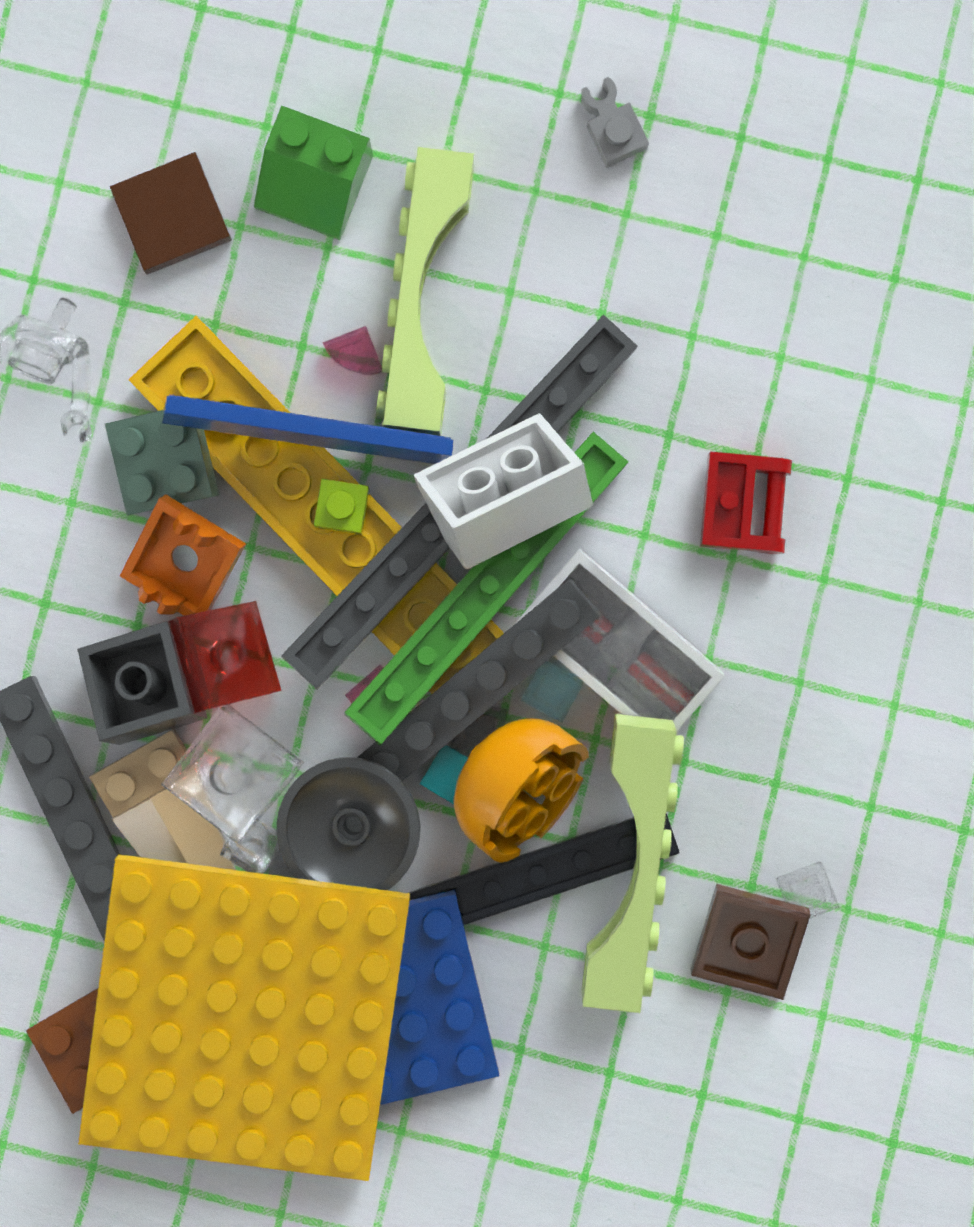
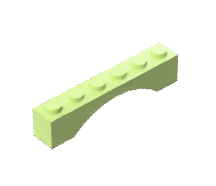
(438, 203)
(617, 956)

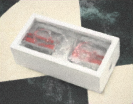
(631, 651)

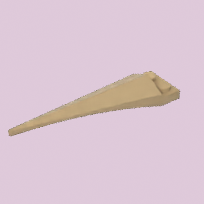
(150, 815)

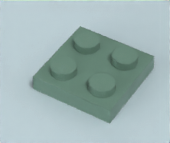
(159, 461)

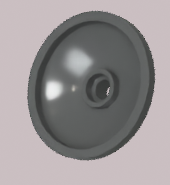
(315, 831)

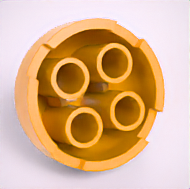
(491, 784)

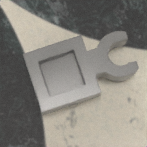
(615, 128)

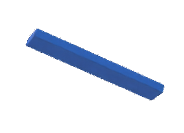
(306, 430)

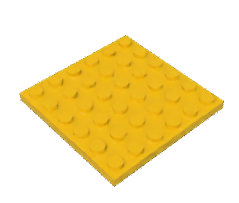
(243, 1017)

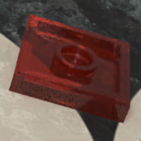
(225, 656)

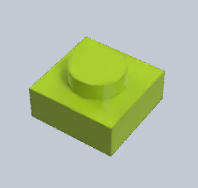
(341, 506)

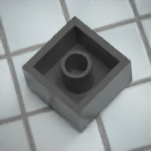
(137, 685)

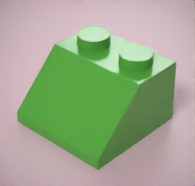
(312, 172)

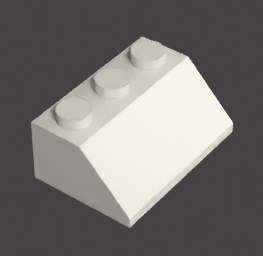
(504, 490)

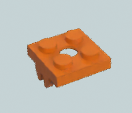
(157, 576)

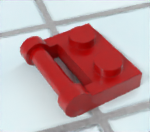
(730, 502)

